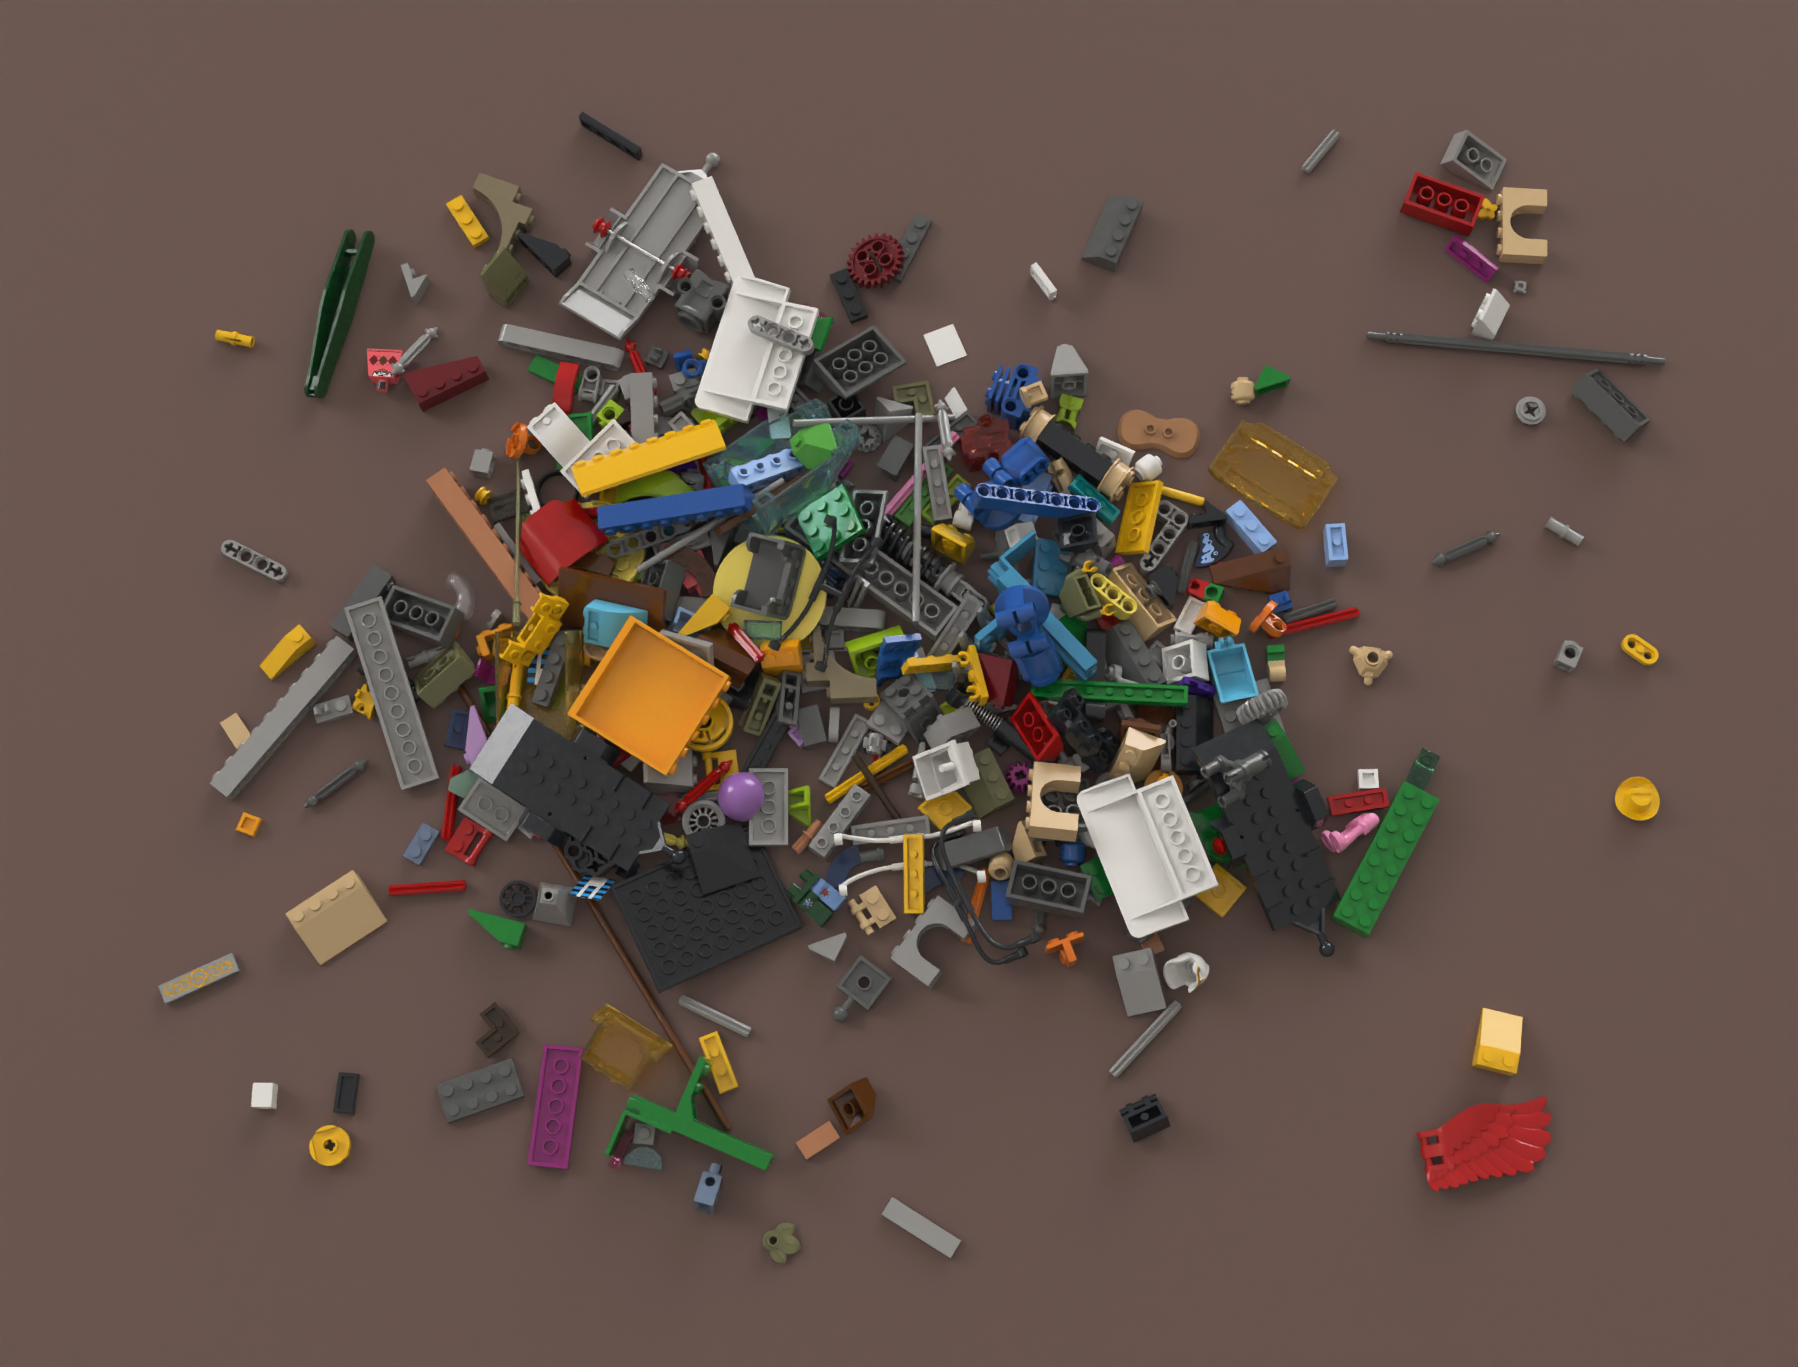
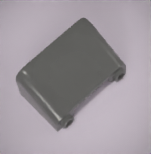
(771, 577)

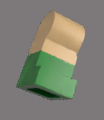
(1275, 663)

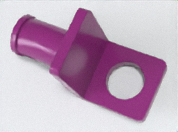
(485, 672)

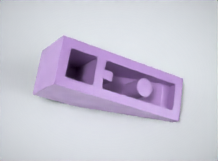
(475, 736)

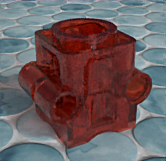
(984, 441)

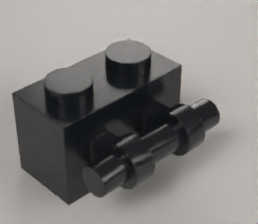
(1144, 1117)

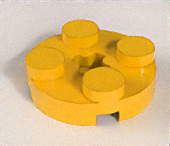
(320, 1140)

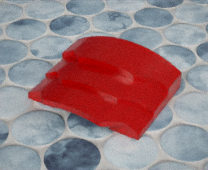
(558, 538)

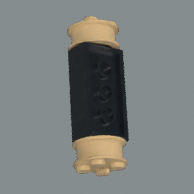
(1080, 457)

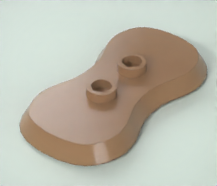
(1173, 436)

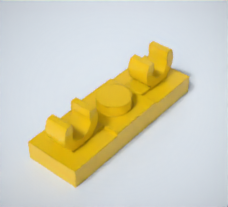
(975, 675)

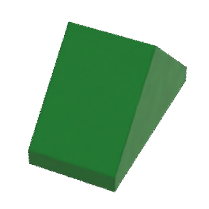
(1270, 380)
(488, 700)

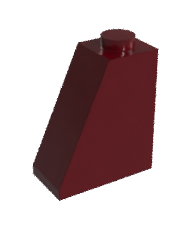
(1000, 679)

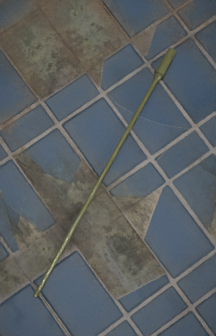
(516, 603)

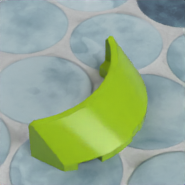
(657, 485)

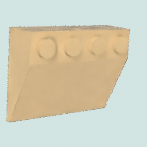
(336, 917)

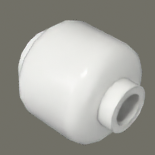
(1148, 467)

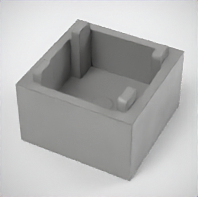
(952, 726)

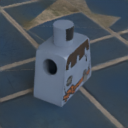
(708, 1196)

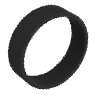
(546, 476)

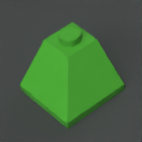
(813, 445)

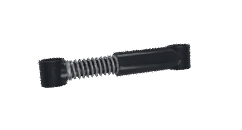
(1002, 727)

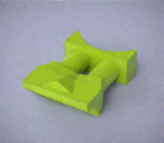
(1073, 406)

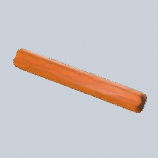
(978, 897)

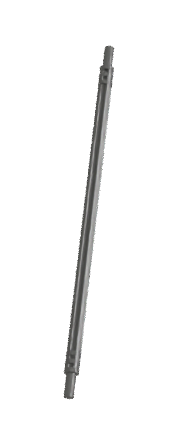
(1515, 348)

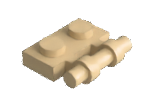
(876, 906)

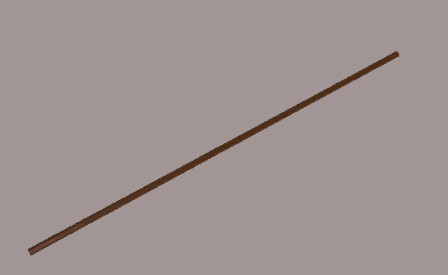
(625, 959)

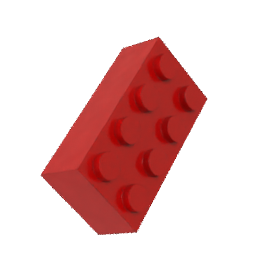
(1442, 204)

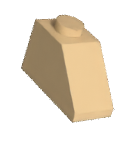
(1025, 847)

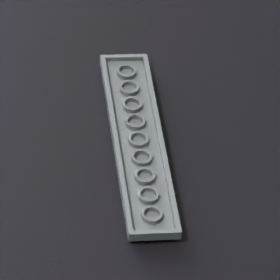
(391, 693)

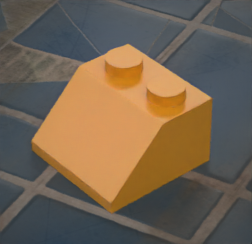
(1218, 620)
(787, 658)

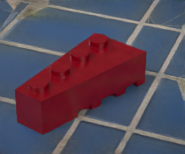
(445, 381)

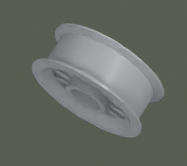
(698, 806)

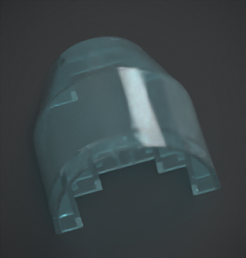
(771, 439)

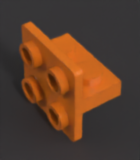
(1065, 947)

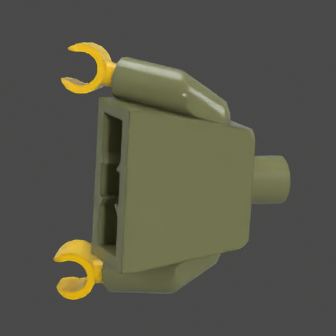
(1079, 596)

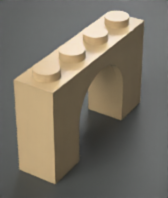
(1511, 246)
(1041, 820)

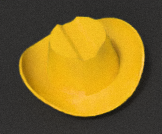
(1637, 798)

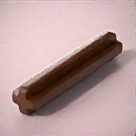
(890, 774)

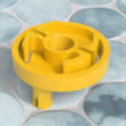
(720, 721)

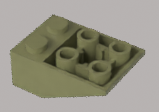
(504, 278)

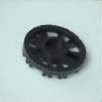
(517, 898)

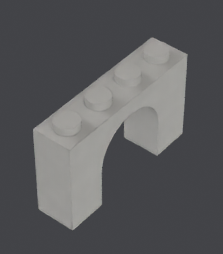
(907, 955)

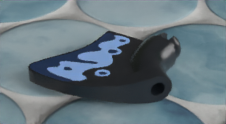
(1213, 547)

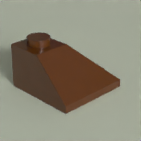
(854, 1105)

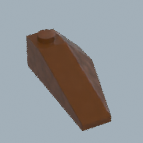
(1261, 572)

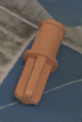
(807, 836)

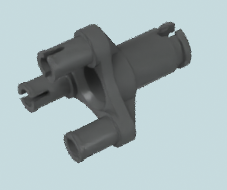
(1237, 774)

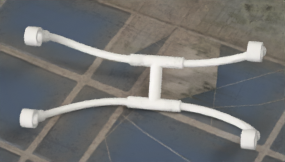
(976, 824)

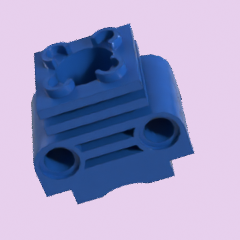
(1006, 394)

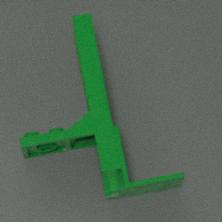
(686, 1122)

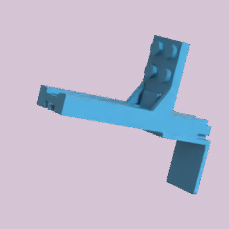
(1068, 647)

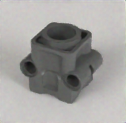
(700, 302)

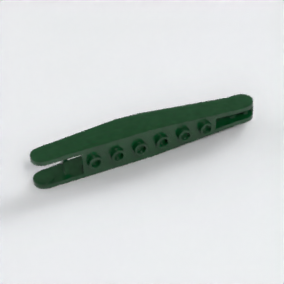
(337, 310)

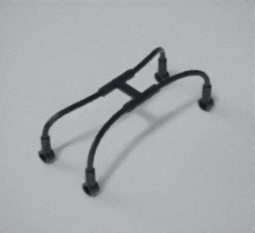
(820, 585)
(963, 898)

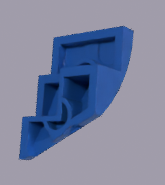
(893, 654)

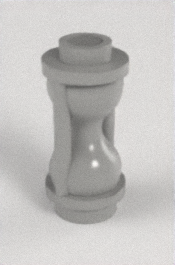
(1179, 637)

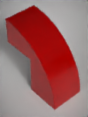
(564, 386)

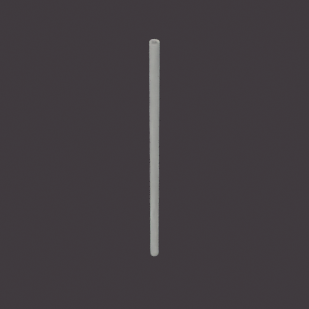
(917, 519)

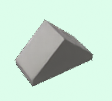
(829, 948)

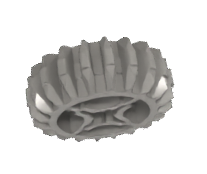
(1262, 706)

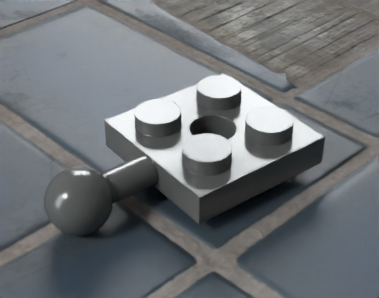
(863, 996)

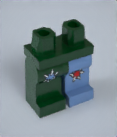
(810, 895)

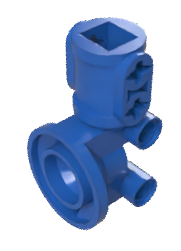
(1017, 468)
(1022, 612)

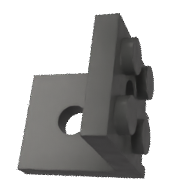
(914, 707)

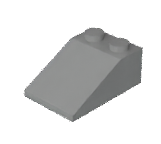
(1473, 160)
(1139, 981)

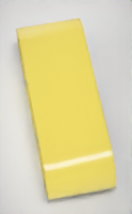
(1119, 597)

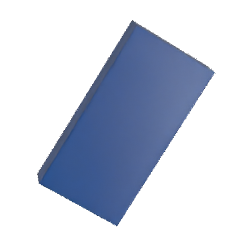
(1000, 910)

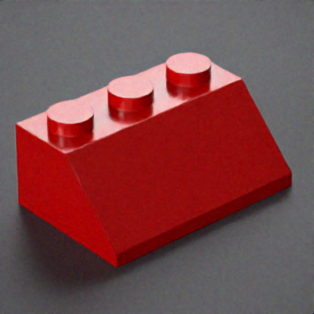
(1037, 730)

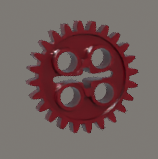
(862, 264)

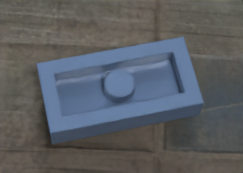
(421, 844)

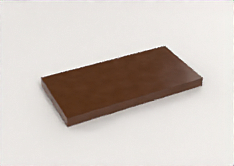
(582, 588)

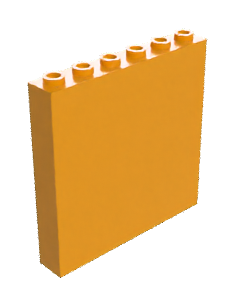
(650, 696)

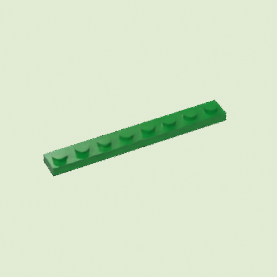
(1116, 692)

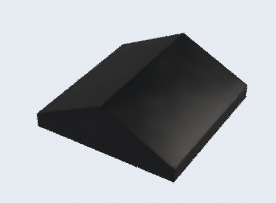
(1078, 532)

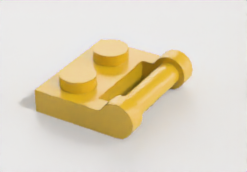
(721, 756)

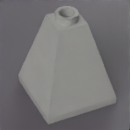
(1068, 373)
(555, 904)

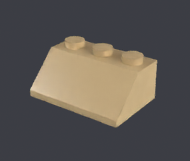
(1136, 755)

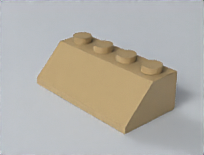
(1151, 614)

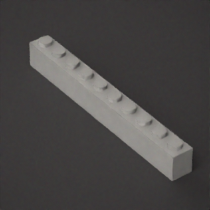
(283, 718)

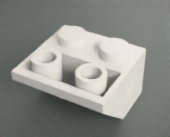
(1490, 316)

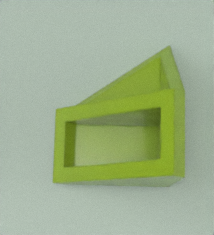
(800, 805)

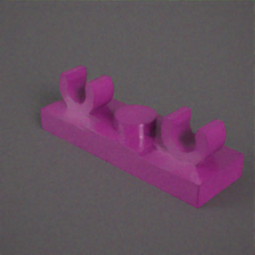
(1471, 258)

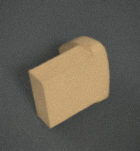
(1033, 394)

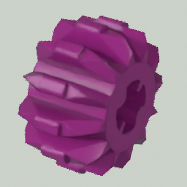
(1016, 771)

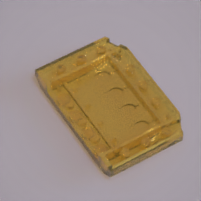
(1274, 473)

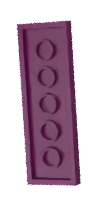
(555, 1106)

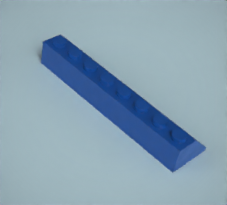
(674, 509)

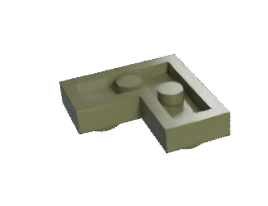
(916, 393)

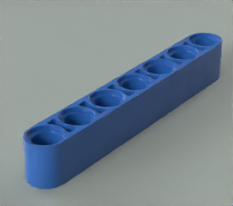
(1031, 501)

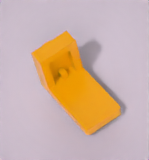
(488, 635)

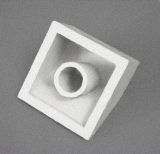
(1185, 659)

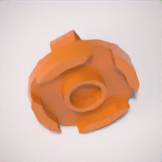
(519, 442)
(1267, 620)

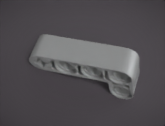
(1160, 541)

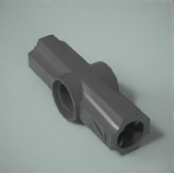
(681, 400)

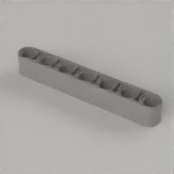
(560, 347)

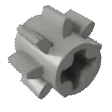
(874, 743)

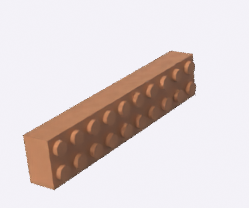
(483, 538)

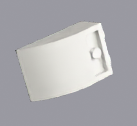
(558, 434)

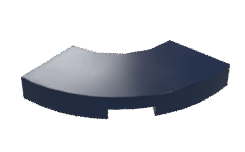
(842, 865)
(933, 879)

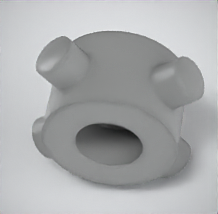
(1520, 287)

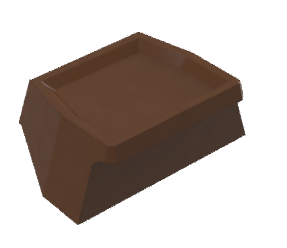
(729, 655)

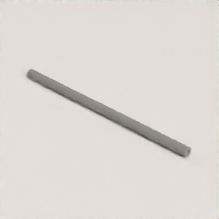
(867, 420)
(699, 532)

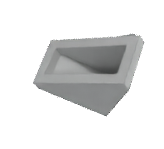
(890, 408)

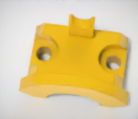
(364, 700)

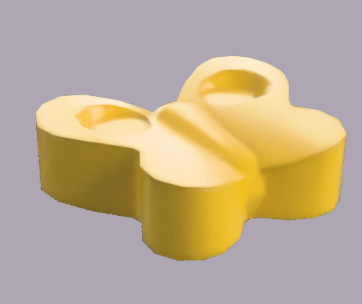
(1488, 210)

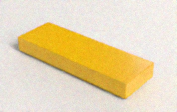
(720, 1064)

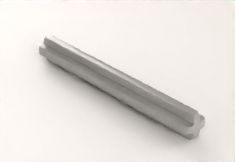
(1145, 1039)

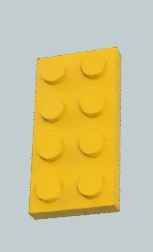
(1139, 518)

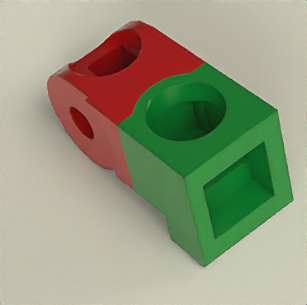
(1205, 591)

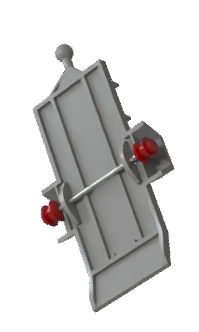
(650, 240)

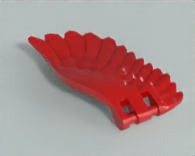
(1486, 1143)

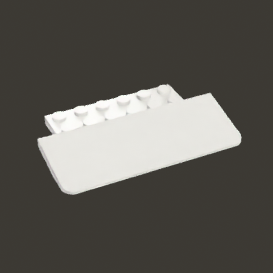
(746, 367)
(1146, 850)

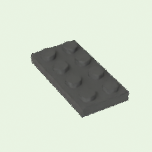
(480, 1090)

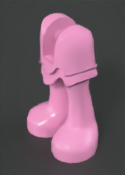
(1360, 825)

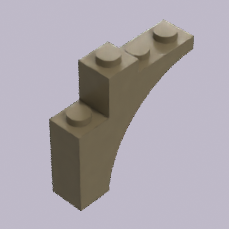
(506, 201)
(844, 685)

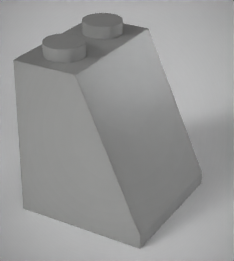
(680, 782)

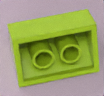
(865, 650)

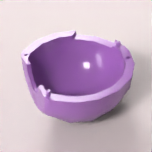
(740, 796)

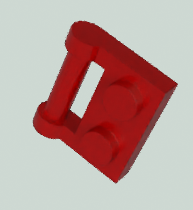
(464, 838)

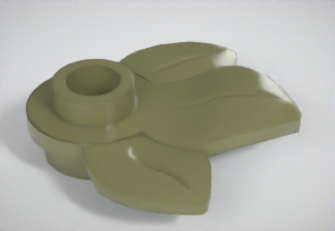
(784, 1243)

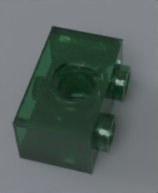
(1422, 769)

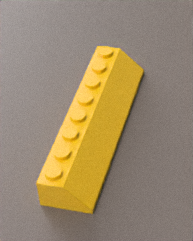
(648, 457)

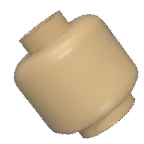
(1242, 391)
(1000, 866)

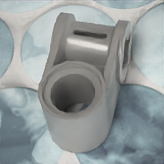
(590, 389)

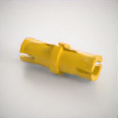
(234, 338)

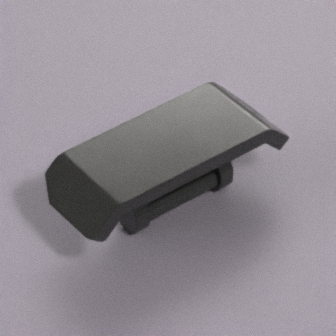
(975, 847)

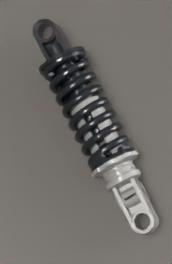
(902, 550)

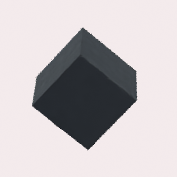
(846, 408)

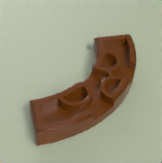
(695, 565)

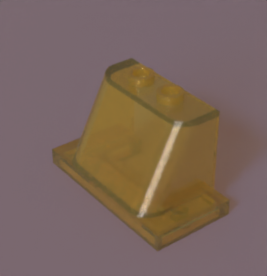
(622, 1047)

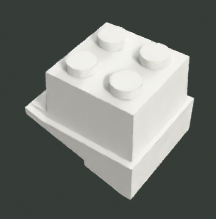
(945, 769)

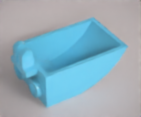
(606, 620)
(1231, 671)

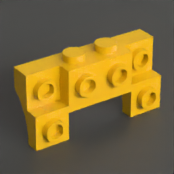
(538, 630)

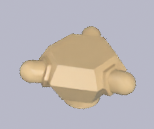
(1370, 661)

